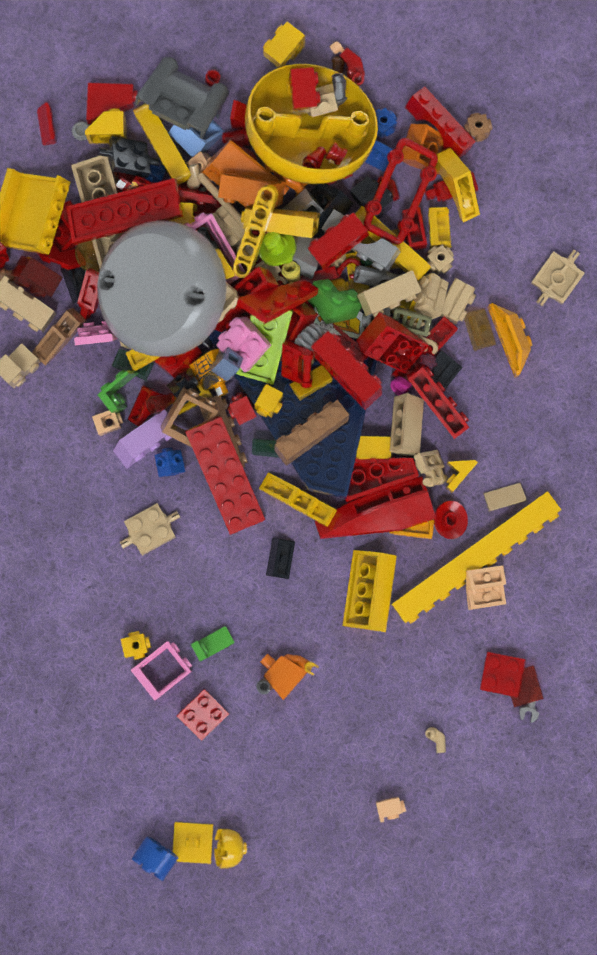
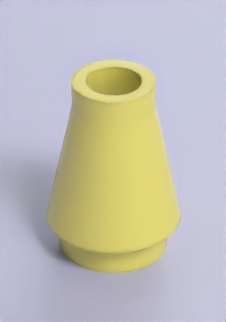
(291, 272)

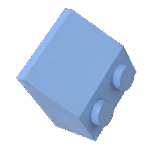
(191, 140)

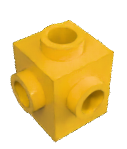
(128, 645)

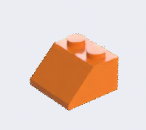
(427, 137)

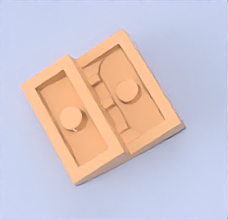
(485, 587)

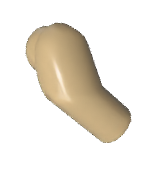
(193, 182)
(438, 737)

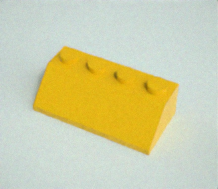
(369, 590)

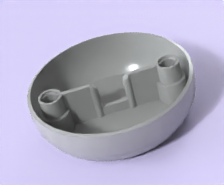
(156, 287)

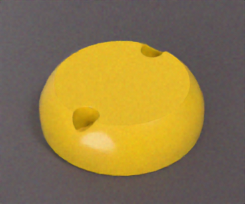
(288, 136)

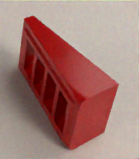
(140, 406)

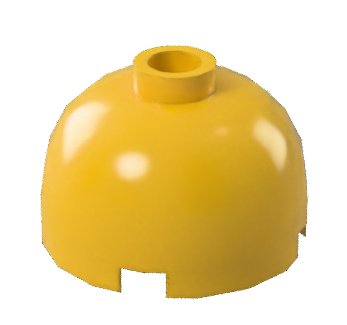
(229, 848)

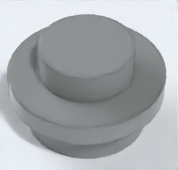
(79, 131)

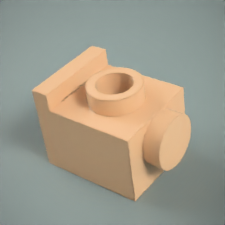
(100, 422)
(390, 808)

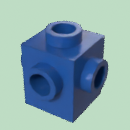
(387, 128)
(169, 462)

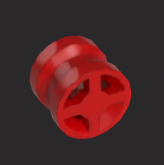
(336, 153)

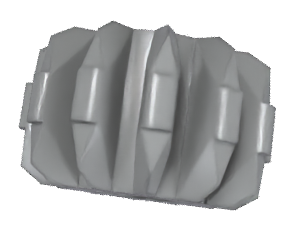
(309, 336)

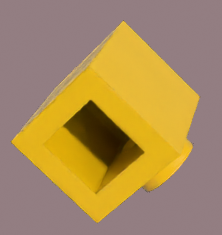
(269, 401)

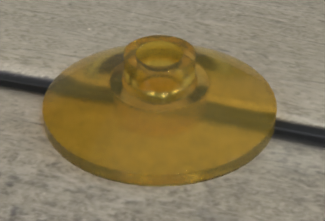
(82, 251)

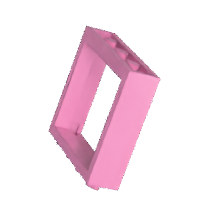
(219, 238)

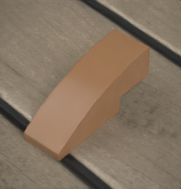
(59, 336)

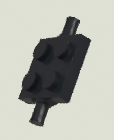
(129, 156)

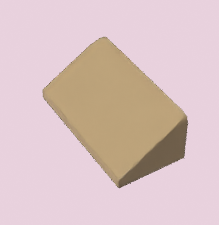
(504, 497)

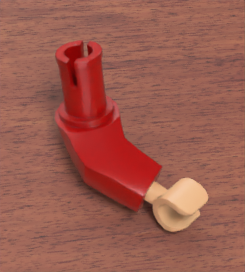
(354, 64)

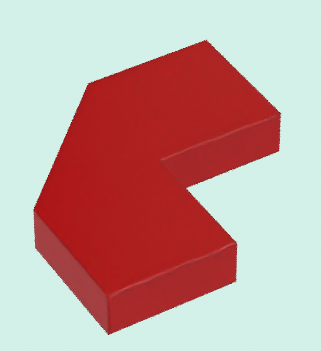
(66, 258)

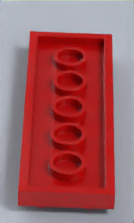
(124, 211)
(225, 475)

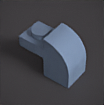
(226, 364)

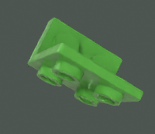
(115, 401)

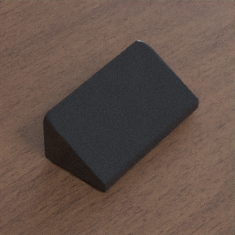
(74, 281)
(280, 558)

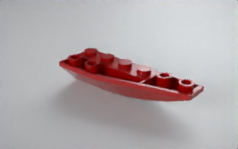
(382, 511)

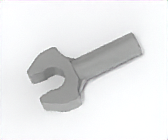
(529, 707)

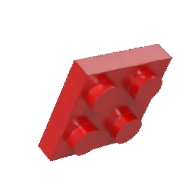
(503, 674)

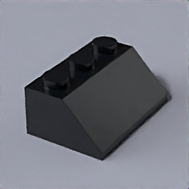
(329, 199)

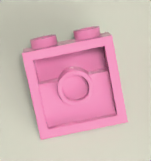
(94, 333)
(245, 341)

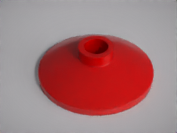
(457, 519)

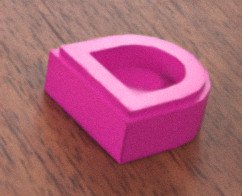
(400, 385)

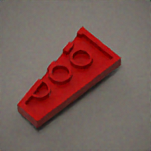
(278, 300)

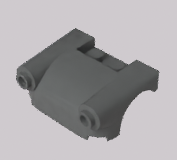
(182, 98)

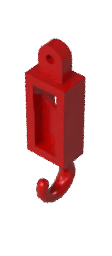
(332, 273)

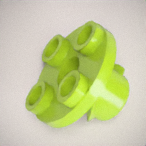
(277, 249)

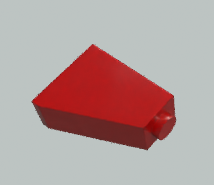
(108, 96)

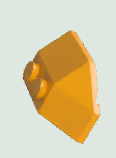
(512, 336)

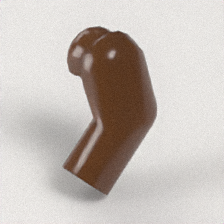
(338, 64)

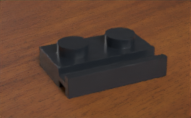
(445, 369)

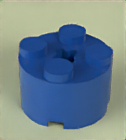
(154, 858)

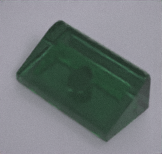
(264, 448)

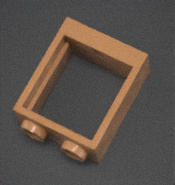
(193, 396)

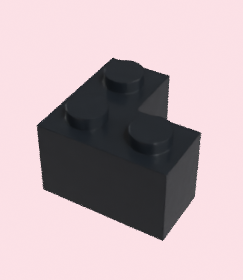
(365, 192)

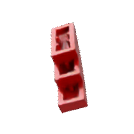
(440, 334)

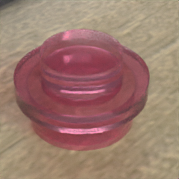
(428, 360)

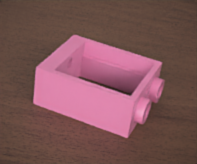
(145, 681)

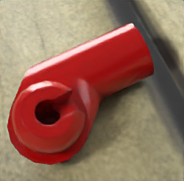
(391, 187)

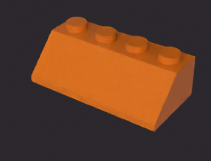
(236, 161)

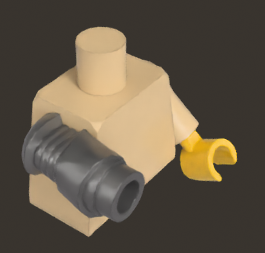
(330, 96)

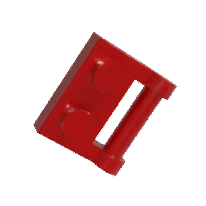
(292, 363)

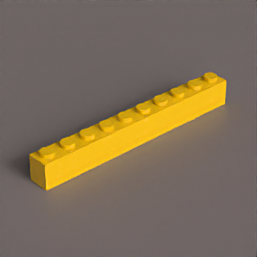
(478, 555)

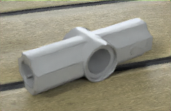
(371, 276)

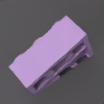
(142, 440)

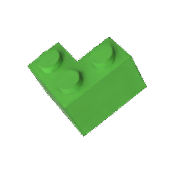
(335, 305)

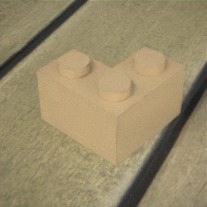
(18, 366)

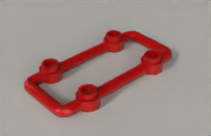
(374, 207)

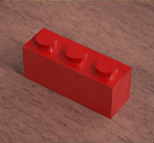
(338, 240)

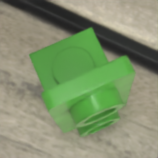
(212, 643)

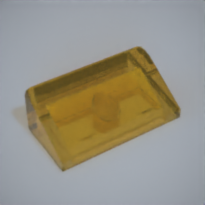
(479, 329)

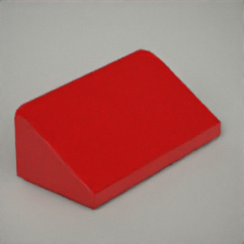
(46, 124)

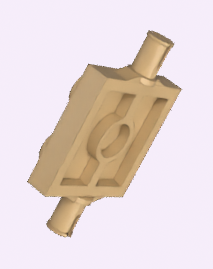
(557, 278)
(149, 529)

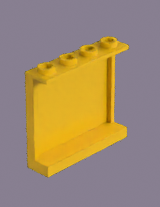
(31, 210)

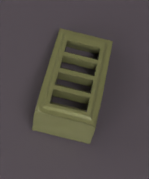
(398, 310)

